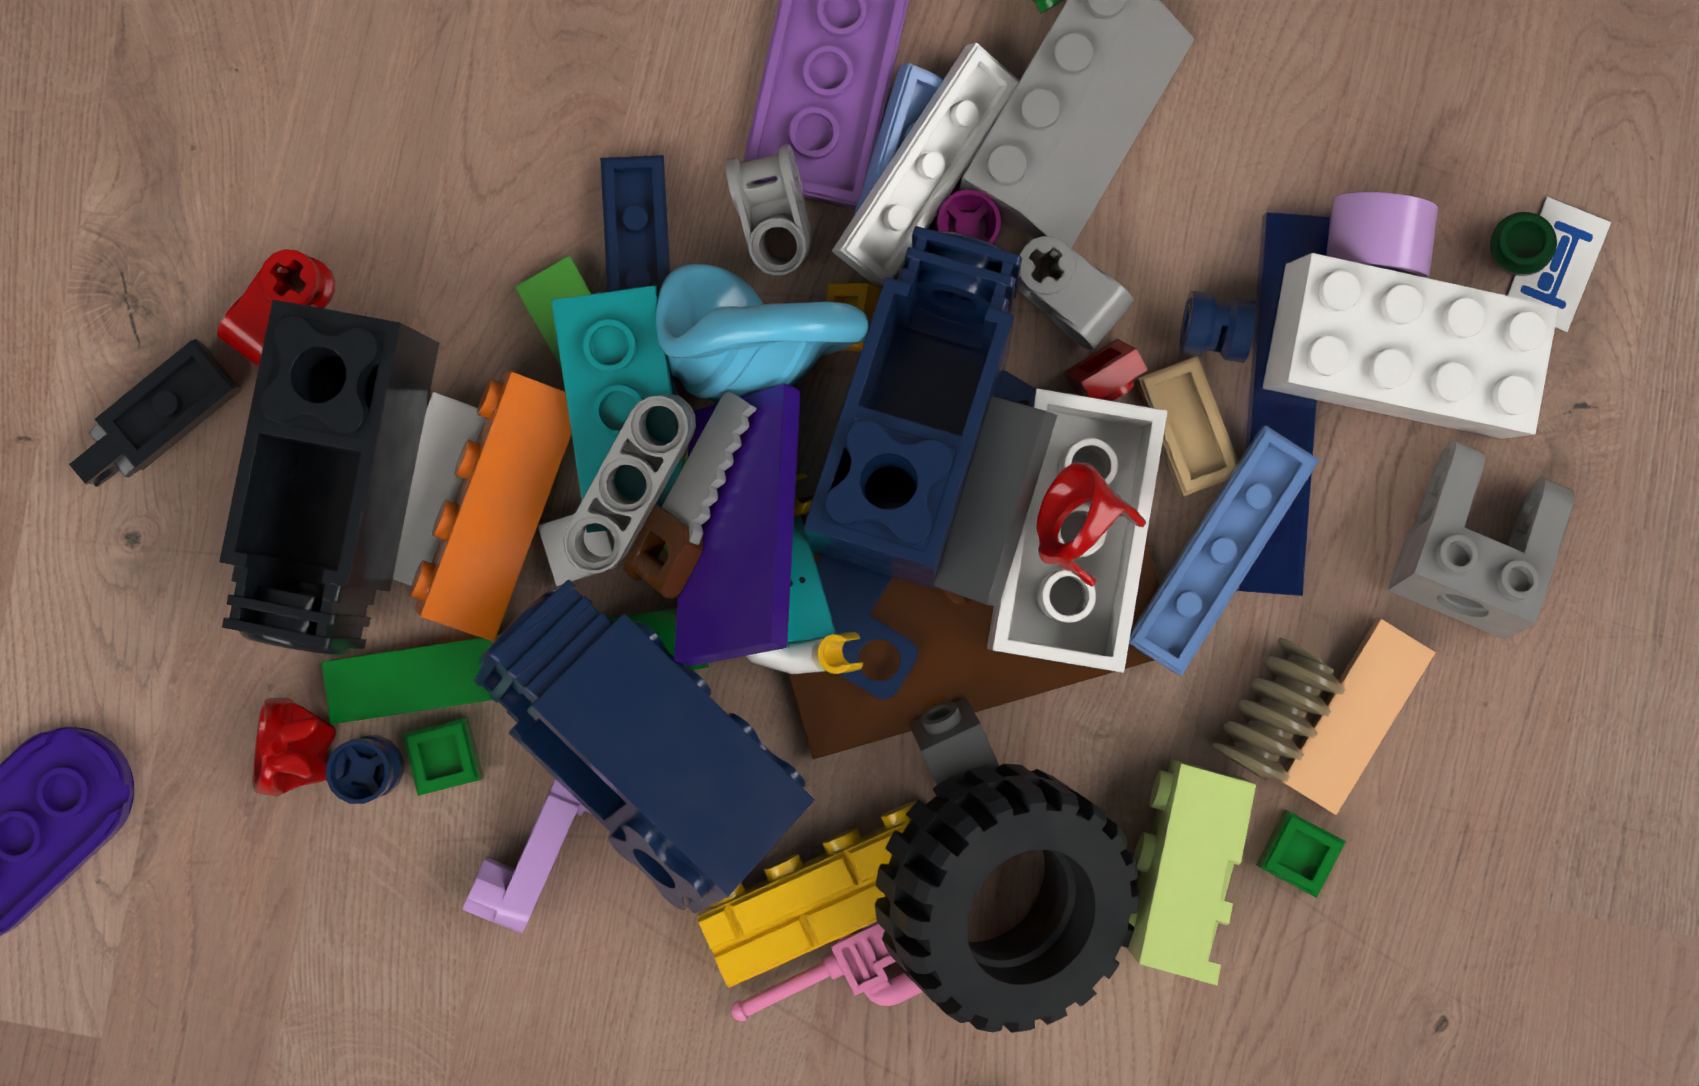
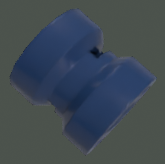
(1218, 326)
(353, 774)

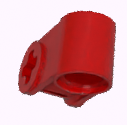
(248, 317)

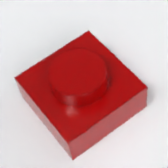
(1107, 372)

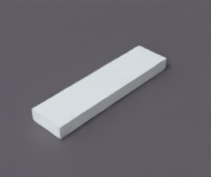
(927, 165)

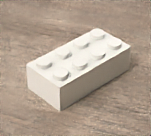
(1410, 347)
(1051, 609)

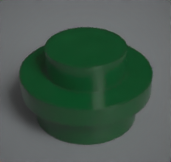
(1523, 243)

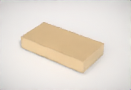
(1194, 432)

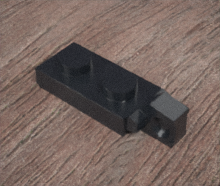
(156, 414)

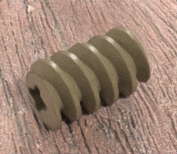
(1280, 712)

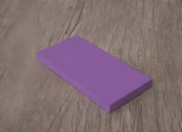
(827, 91)

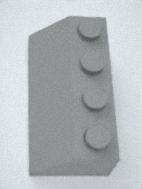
(1077, 113)

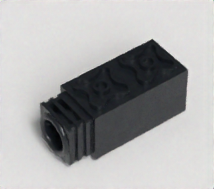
(324, 475)

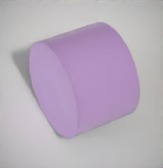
(1383, 231)

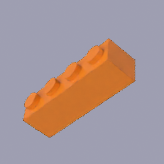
(496, 507)

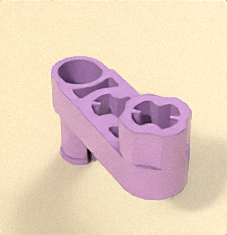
(509, 893)

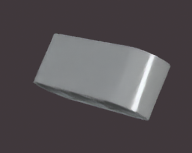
(603, 501)

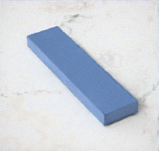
(1222, 550)

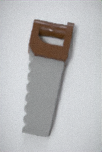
(689, 502)

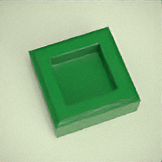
(443, 756)
(1301, 853)

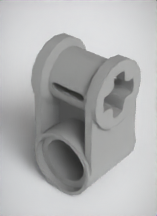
(770, 205)
(1080, 298)

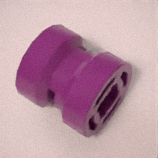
(971, 215)

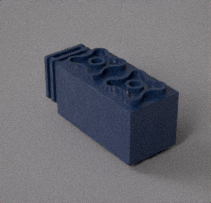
(916, 407)
(642, 746)

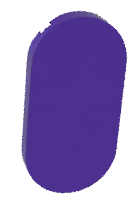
(57, 809)

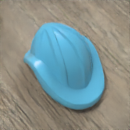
(731, 342)

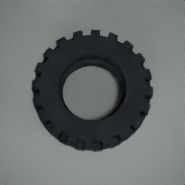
(1064, 938)

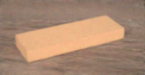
(1374, 693)

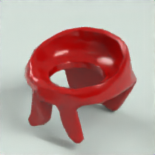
(1069, 490)
(289, 747)

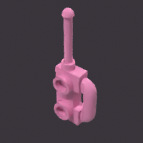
(858, 957)

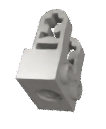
(1468, 573)

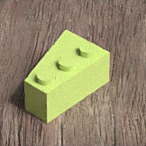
(1188, 867)

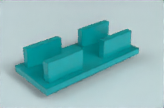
(608, 367)

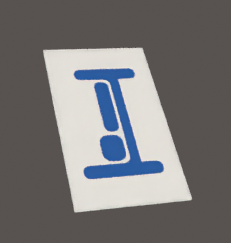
(1567, 274)

